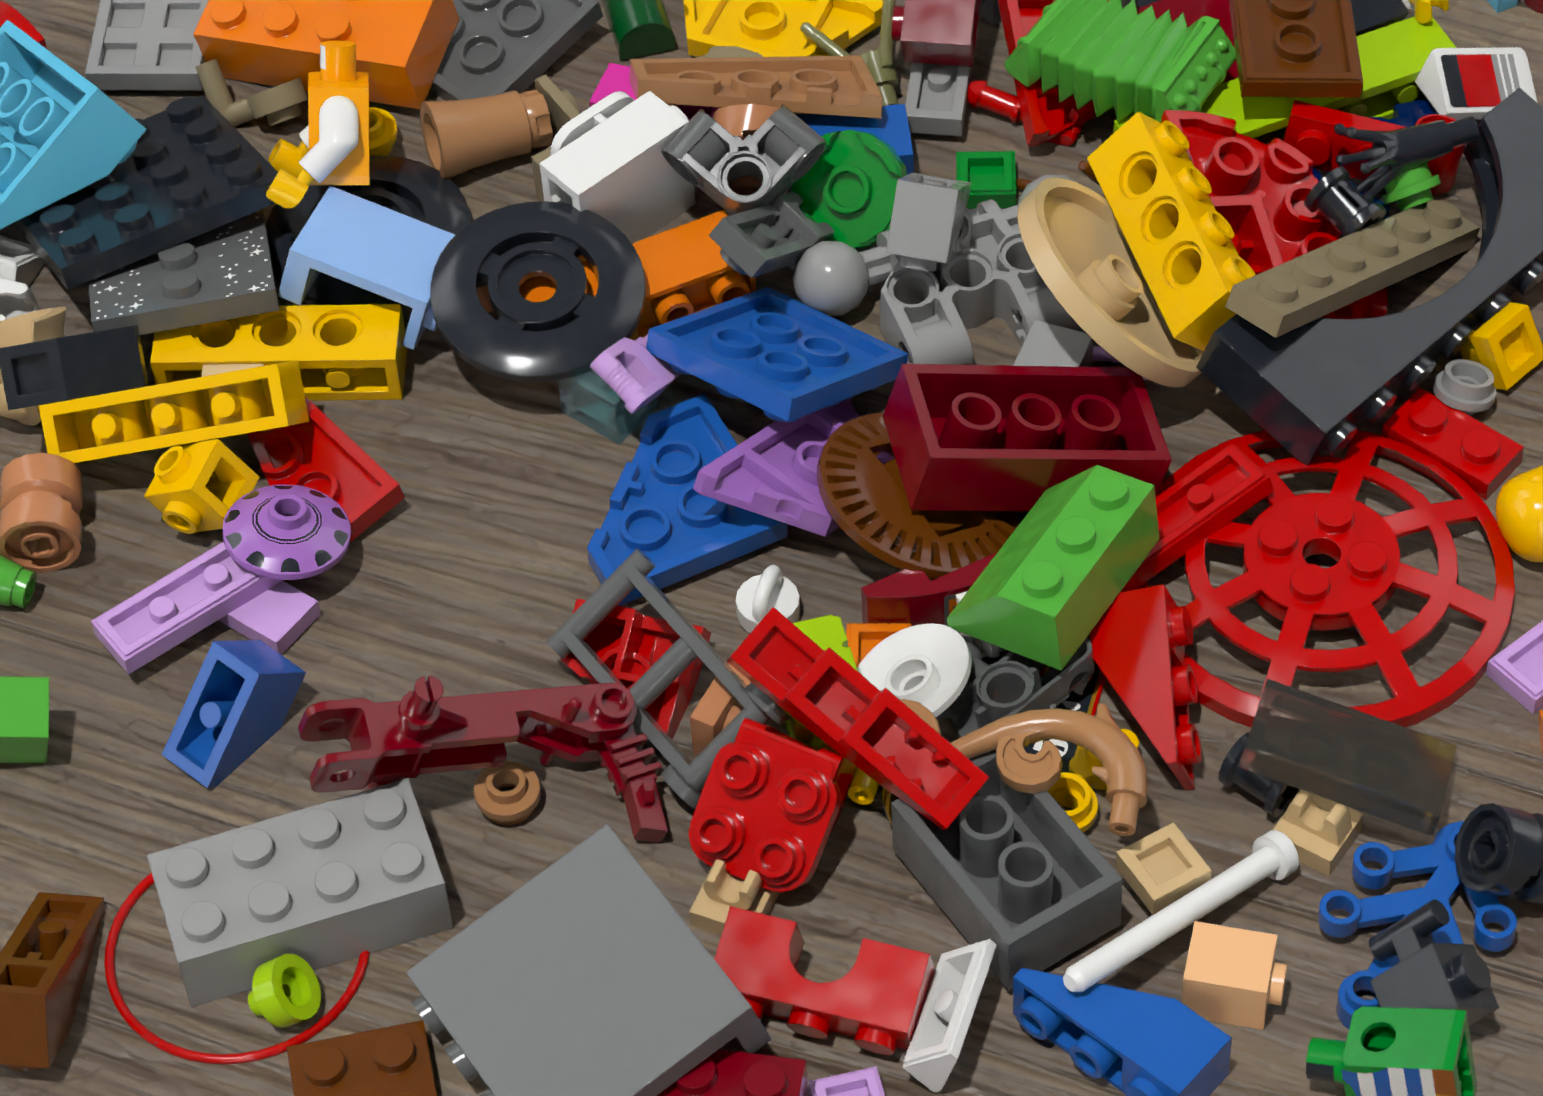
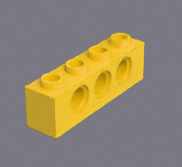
(1171, 225)
(339, 348)
(175, 413)

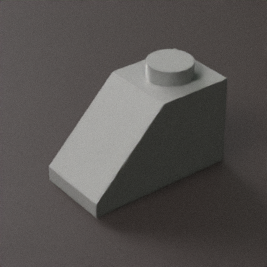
(927, 220)

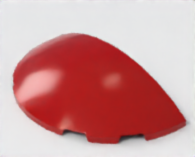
(1263, 198)

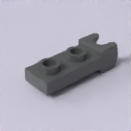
(768, 236)

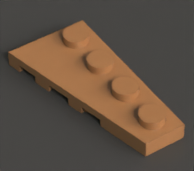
(799, 82)

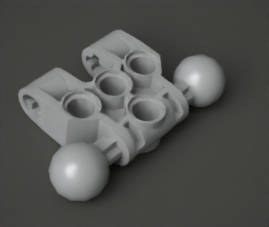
(932, 309)

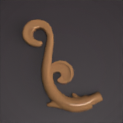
(1035, 773)

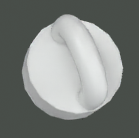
(762, 593)

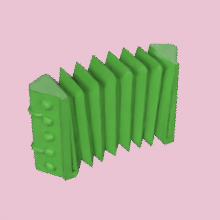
(1123, 57)

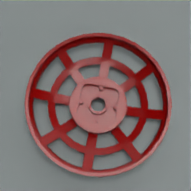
(1351, 590)

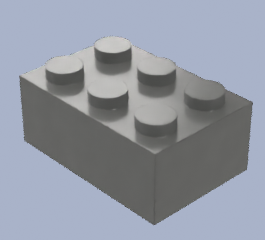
(1012, 874)

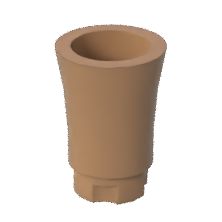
(483, 130)

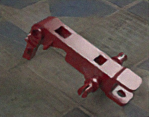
(470, 733)

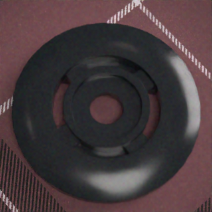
(394, 184)
(546, 337)

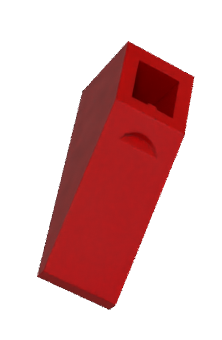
(1143, 658)

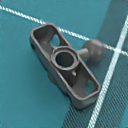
(1014, 687)

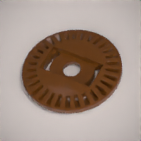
(876, 514)

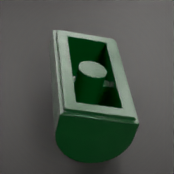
(639, 27)

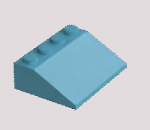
(53, 128)

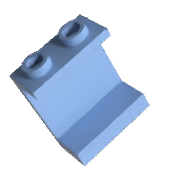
(369, 250)

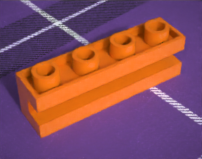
(680, 274)

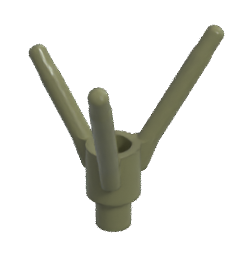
(878, 61)

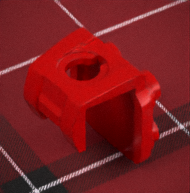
(770, 806)

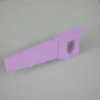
(633, 372)

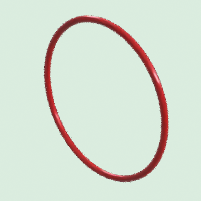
(202, 1057)

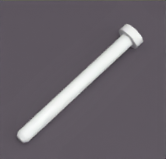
(1271, 857)

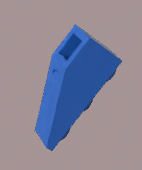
(1125, 1035)

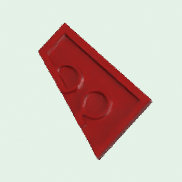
(328, 461)

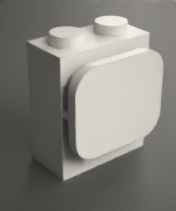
(615, 165)

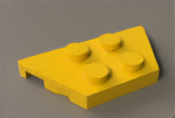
(775, 25)

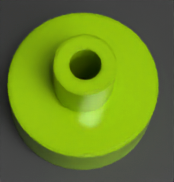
(285, 991)

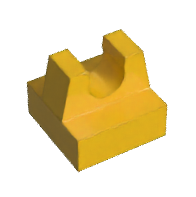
(1506, 345)

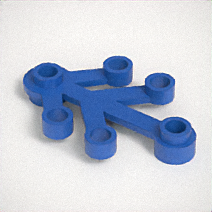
(1394, 906)

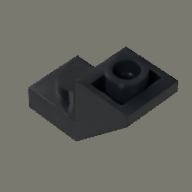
(73, 367)

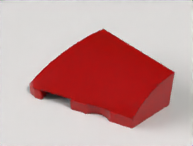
(629, 647)

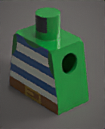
(1398, 1054)

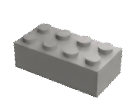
(303, 885)

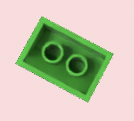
(1062, 566)

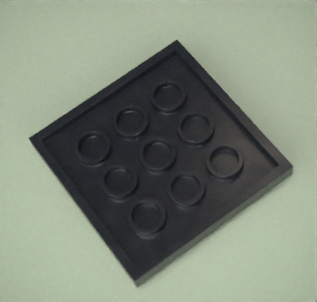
(177, 184)

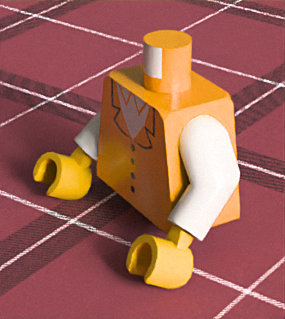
(337, 132)

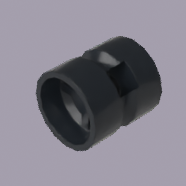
(1502, 852)

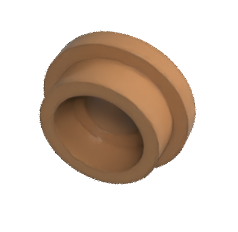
(507, 806)

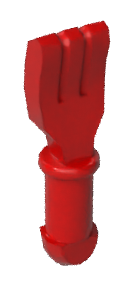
(1006, 104)

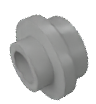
(1466, 386)

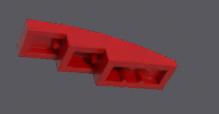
(858, 719)

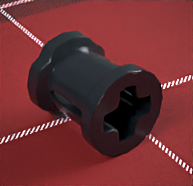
(1342, 203)
(1273, 793)

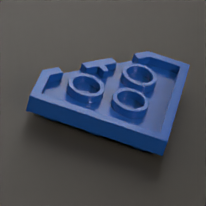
(663, 513)

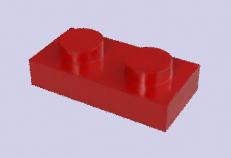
(1455, 440)

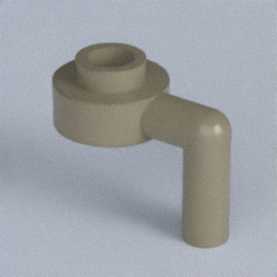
(276, 103)

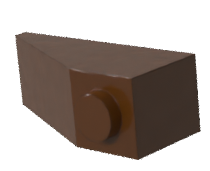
(44, 977)

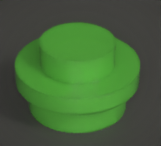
(1411, 187)

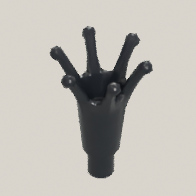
(1403, 149)

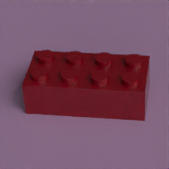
(1013, 431)

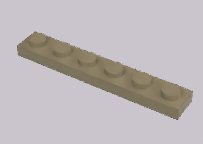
(1352, 267)

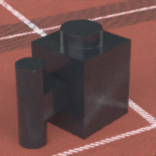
(1431, 972)

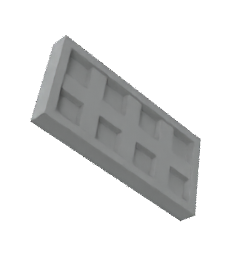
(146, 45)

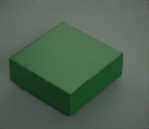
(990, 175)

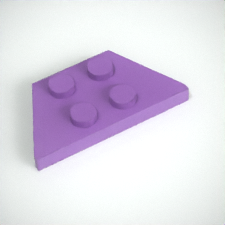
(778, 470)

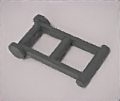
(682, 774)

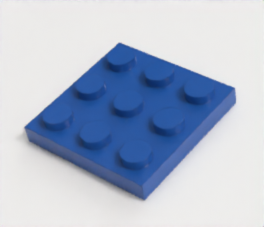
(776, 354)

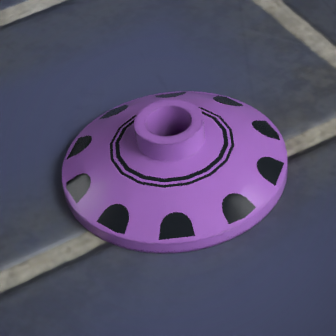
(286, 532)

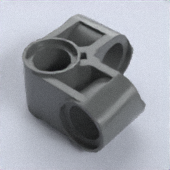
(714, 158)

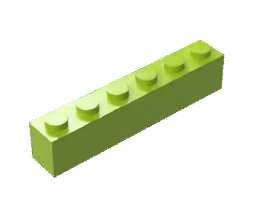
(1389, 68)

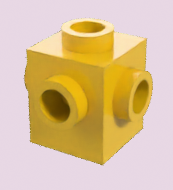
(198, 485)

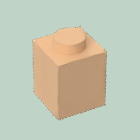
(1232, 975)

